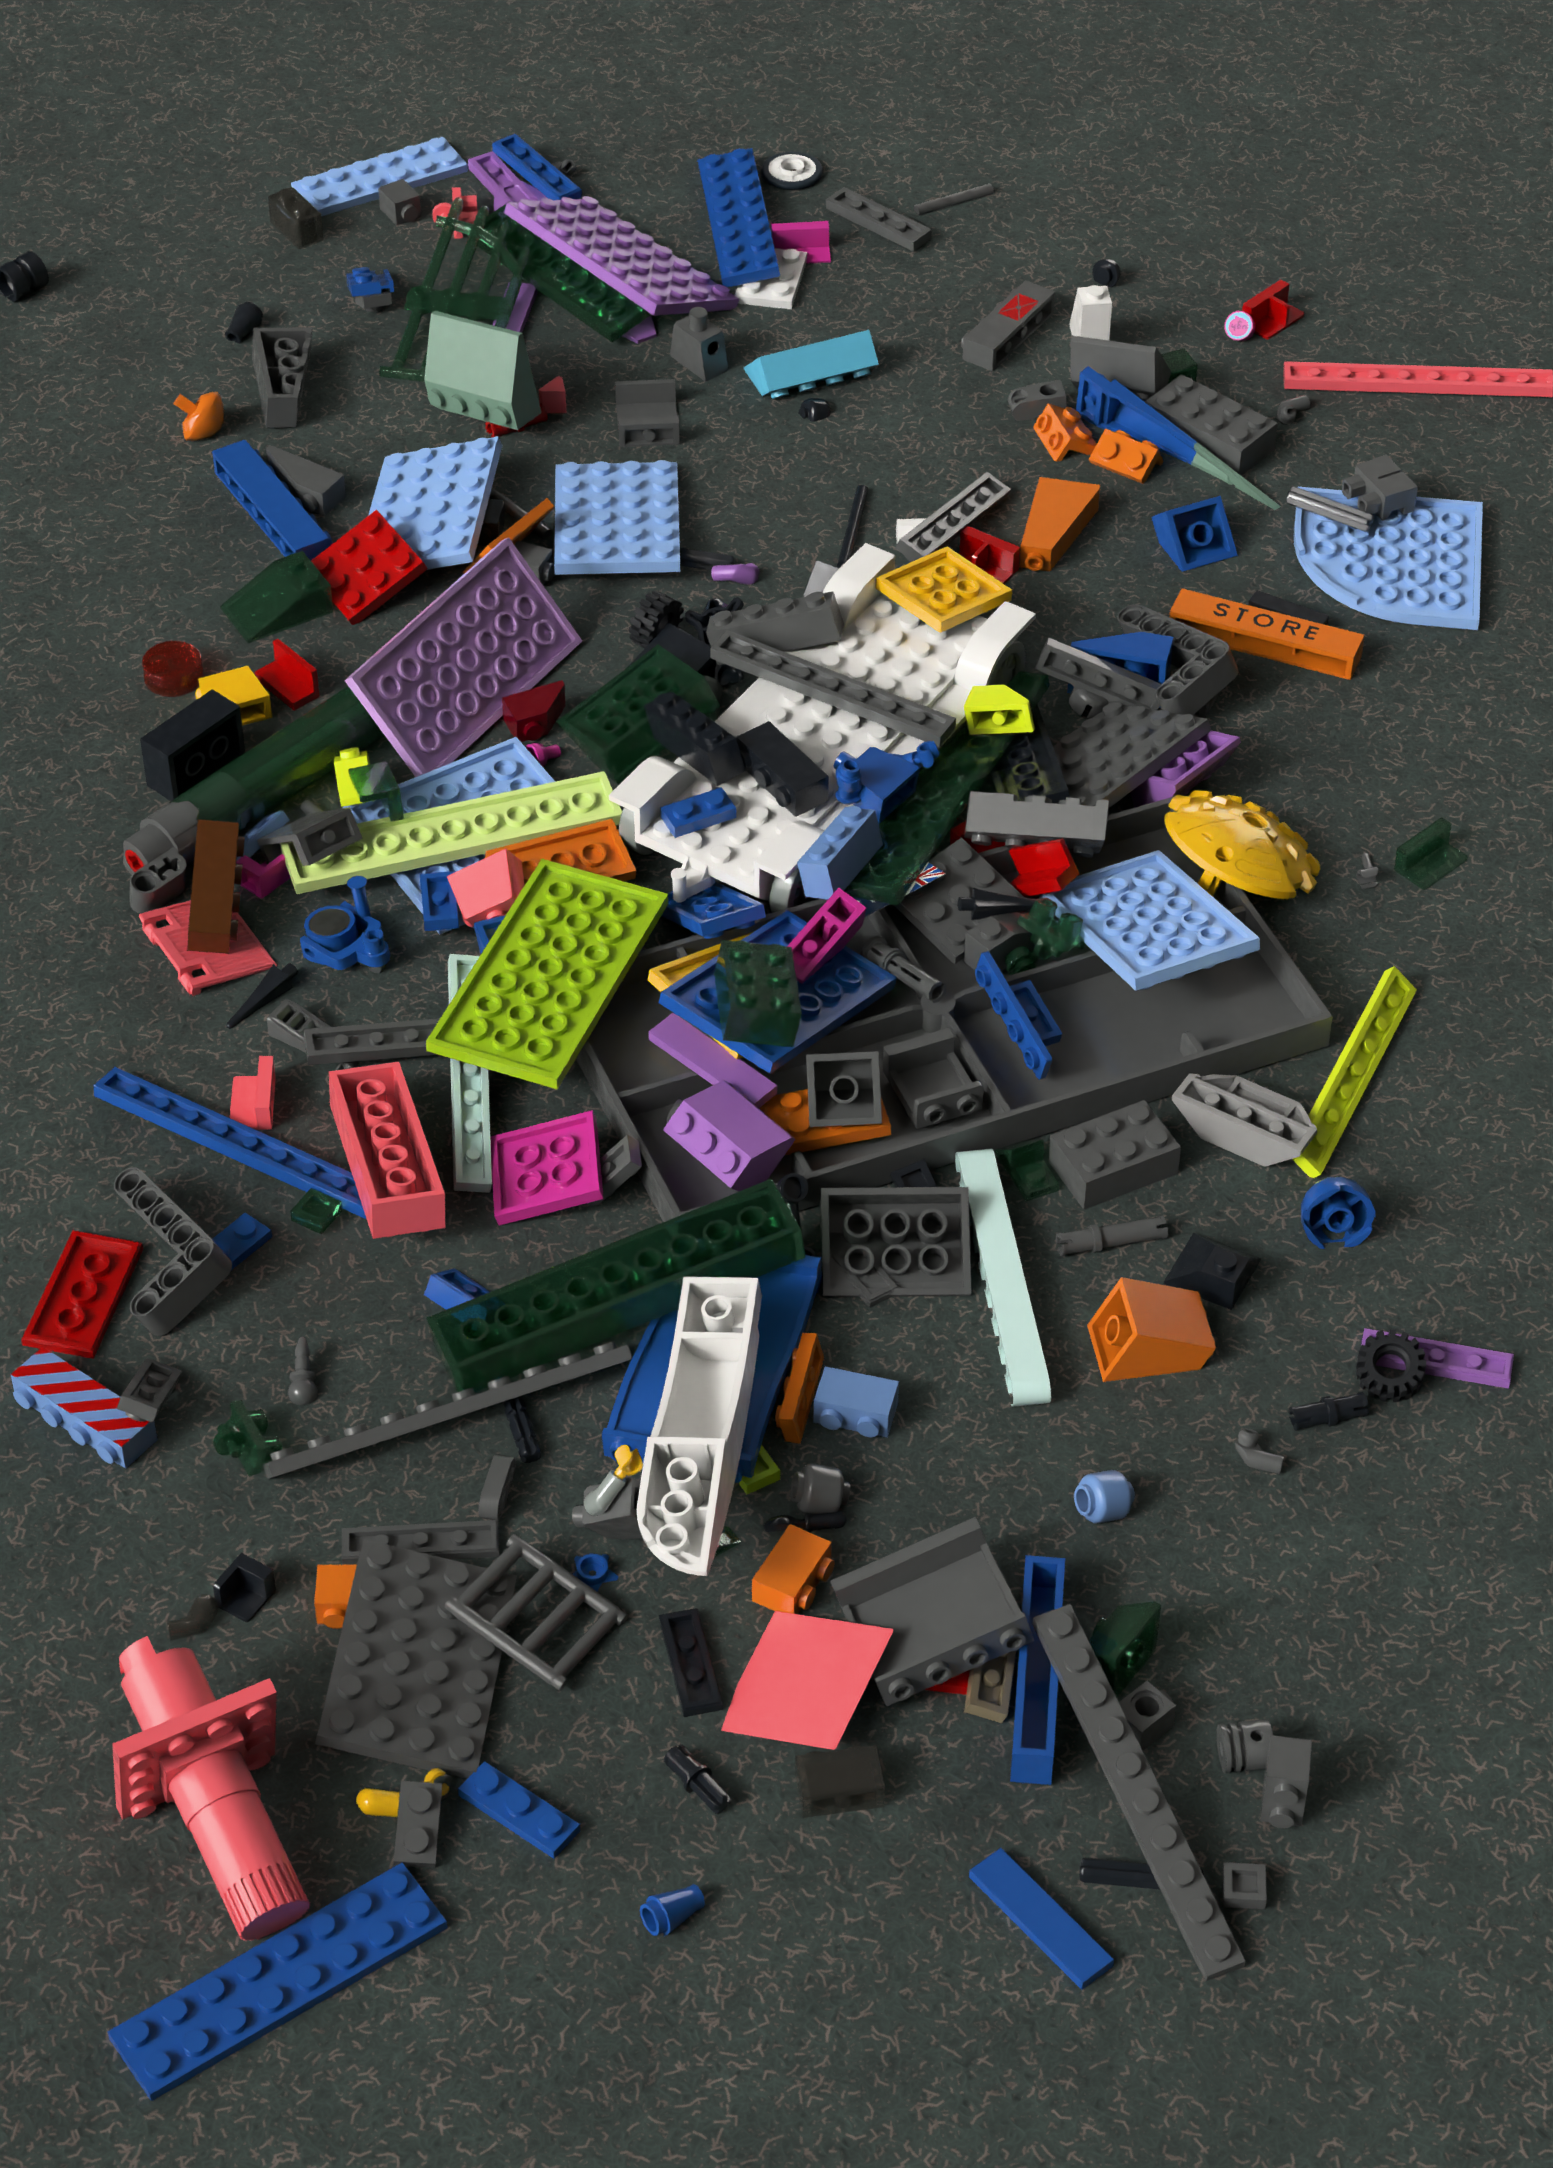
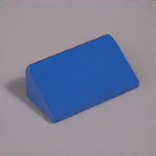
(452, 1288)

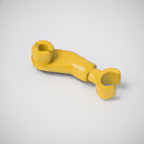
(385, 1802)

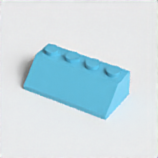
(812, 364)

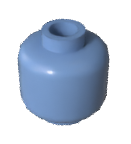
(1104, 1496)

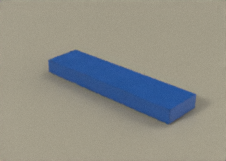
(535, 168)
(1041, 1918)

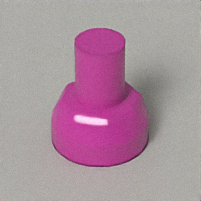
(543, 754)

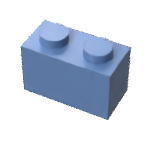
(855, 1402)

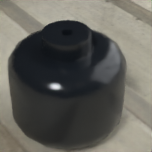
(814, 409)

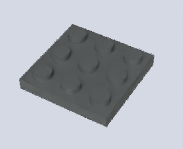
(935, 907)

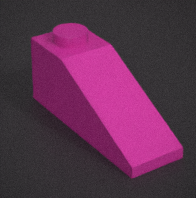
(826, 933)

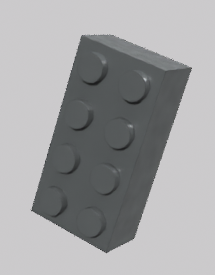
(1217, 423)

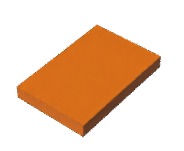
(520, 529)

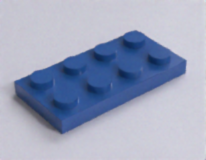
(714, 911)

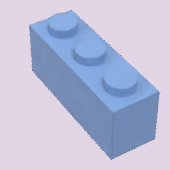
(840, 852)

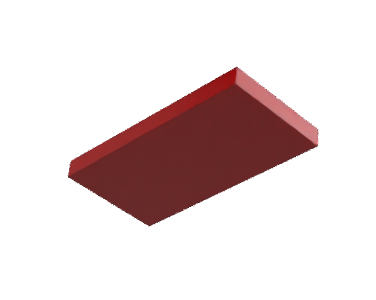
(82, 1294)

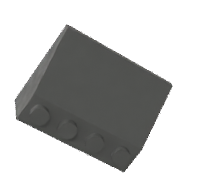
(910, 1231)

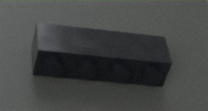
(694, 738)

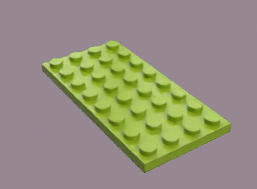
(547, 973)

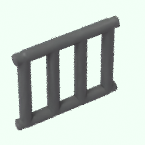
(524, 1652)

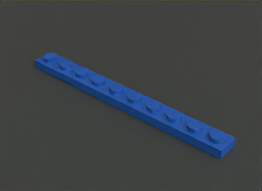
(228, 1137)

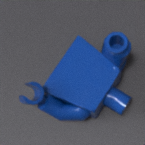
(880, 778)

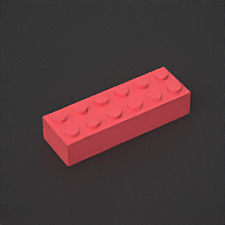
(387, 1150)

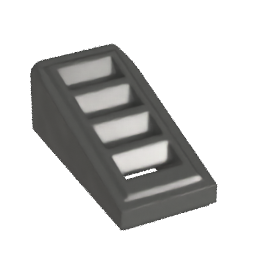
(287, 1018)

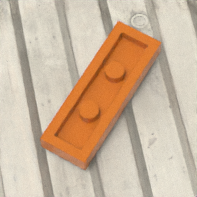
(800, 1388)

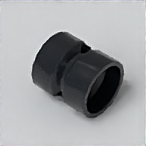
(21, 275)

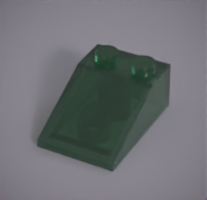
(279, 598)

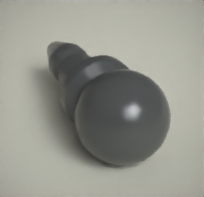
(302, 1389)

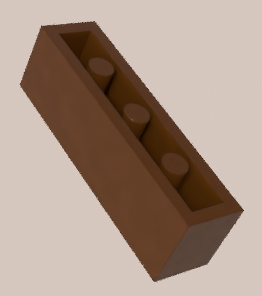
(213, 886)

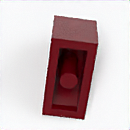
(534, 710)

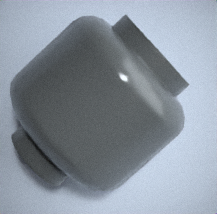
(819, 1489)

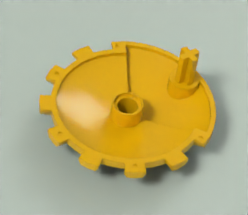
(1240, 845)

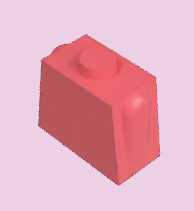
(488, 887)

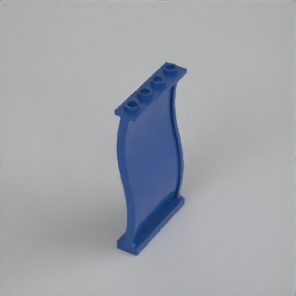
(783, 1317)

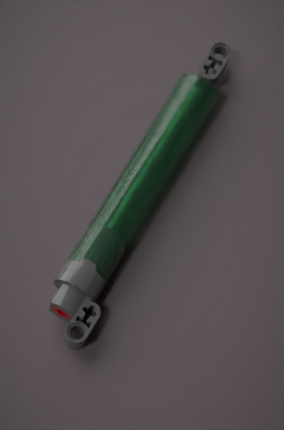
(242, 794)

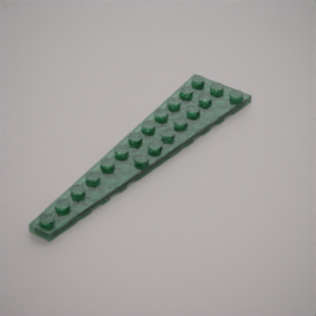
(940, 797)

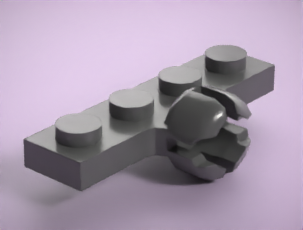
(1095, 679)

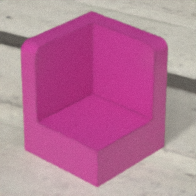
(265, 877)

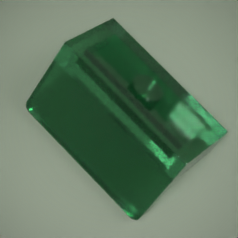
(376, 783)
(1428, 855)

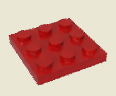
(368, 567)

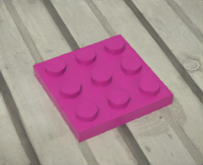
(546, 1168)

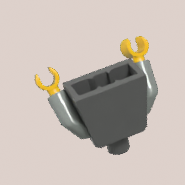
(612, 1505)

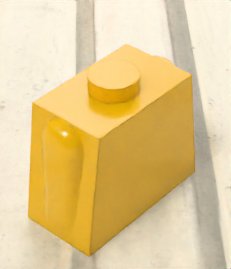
(241, 688)

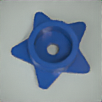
(594, 1562)

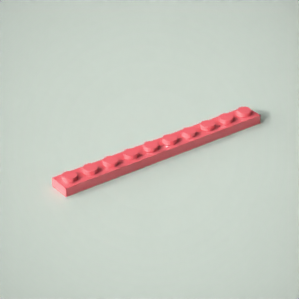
(1418, 379)

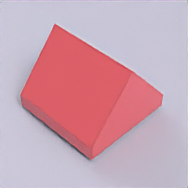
(553, 396)

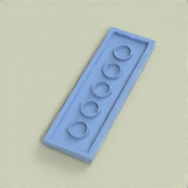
(360, 181)

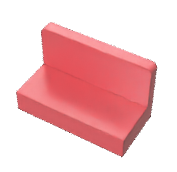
(254, 1096)

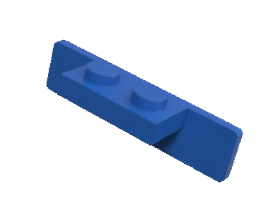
(1023, 1013)

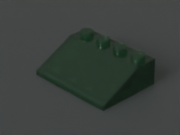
(613, 720)

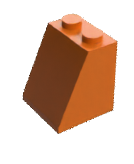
(1150, 1331)

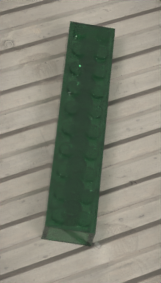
(613, 1287)

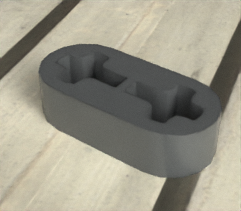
(497, 1487)

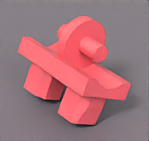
(468, 211)

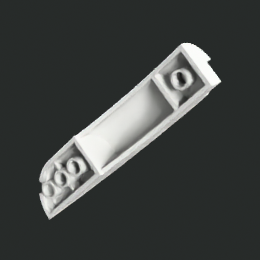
(700, 1422)

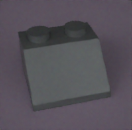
(844, 1089)

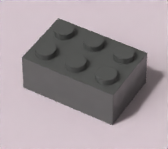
(1114, 1154)

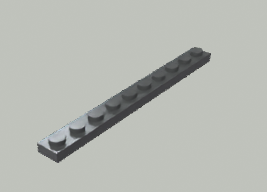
(431, 1413)
(1138, 1793)

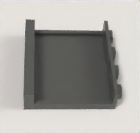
(943, 1606)

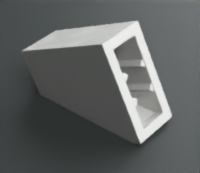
(1092, 313)

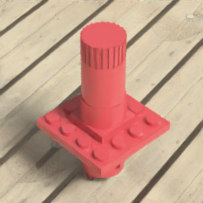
(201, 1759)

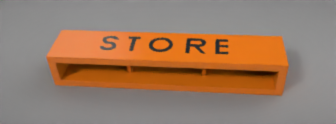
(1271, 634)

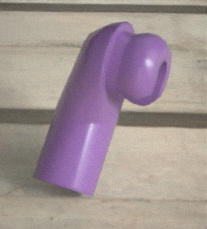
(737, 573)

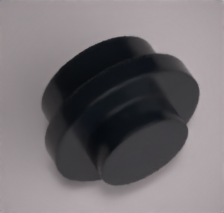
(1106, 272)

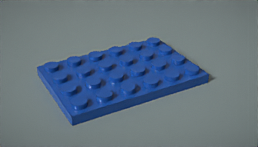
(826, 998)

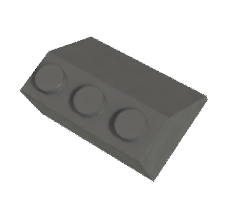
(1132, 365)

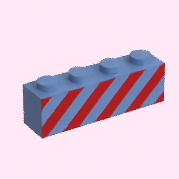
(81, 1407)

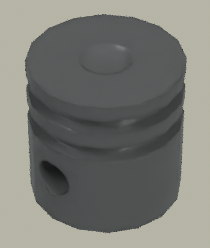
(1243, 1745)

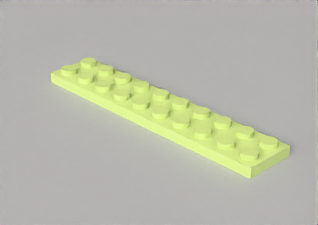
(458, 831)

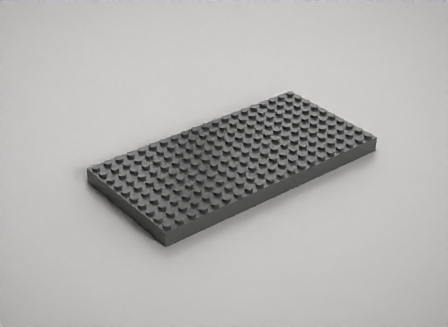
(1111, 1052)

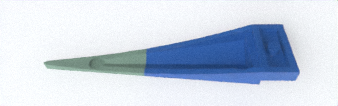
(1117, 408)

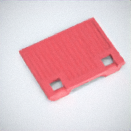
(244, 958)

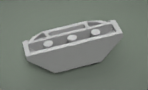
(1244, 1117)

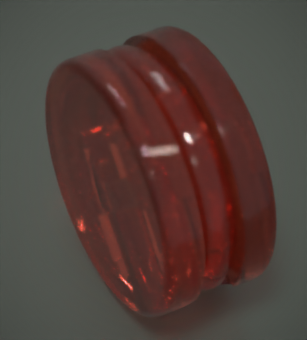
(172, 668)

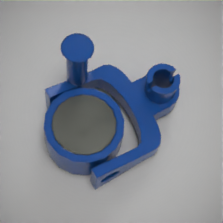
(334, 936)

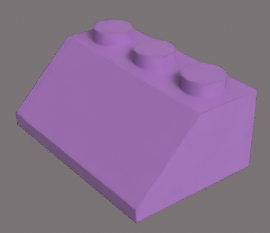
(1187, 769)
(729, 1135)

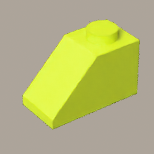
(997, 711)
(348, 759)

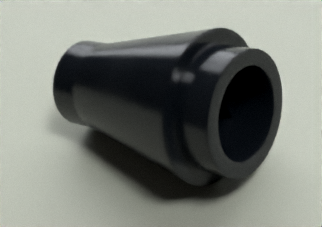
(244, 320)

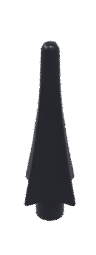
(987, 904)
(272, 986)

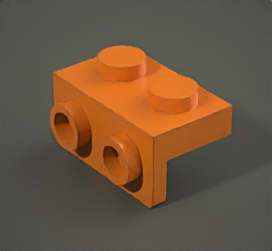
(1063, 430)
(1125, 456)

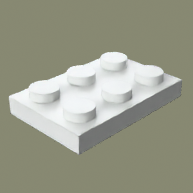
(776, 291)

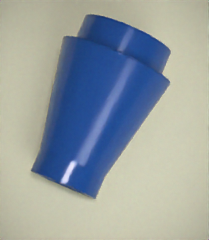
(669, 1909)

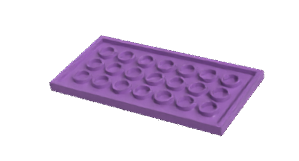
(621, 255)

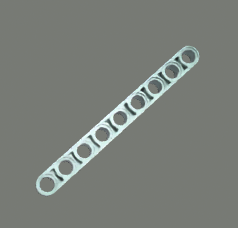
(1005, 1280)

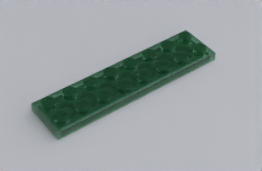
(568, 282)

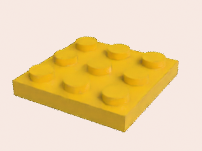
(943, 589)

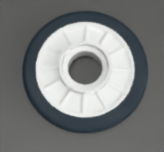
(807, 170)

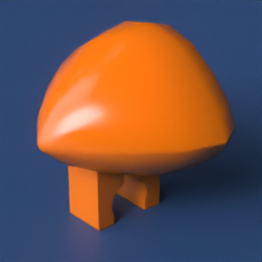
(203, 417)

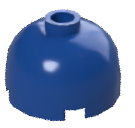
(1339, 1205)

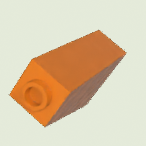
(1056, 520)

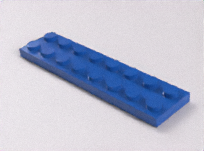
(738, 218)
(276, 1981)

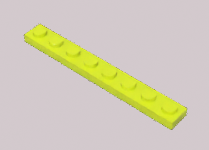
(1355, 1068)

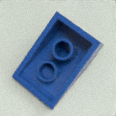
(1137, 652)

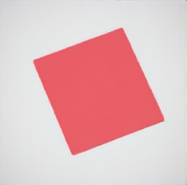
(805, 1679)

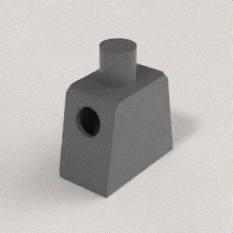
(699, 345)

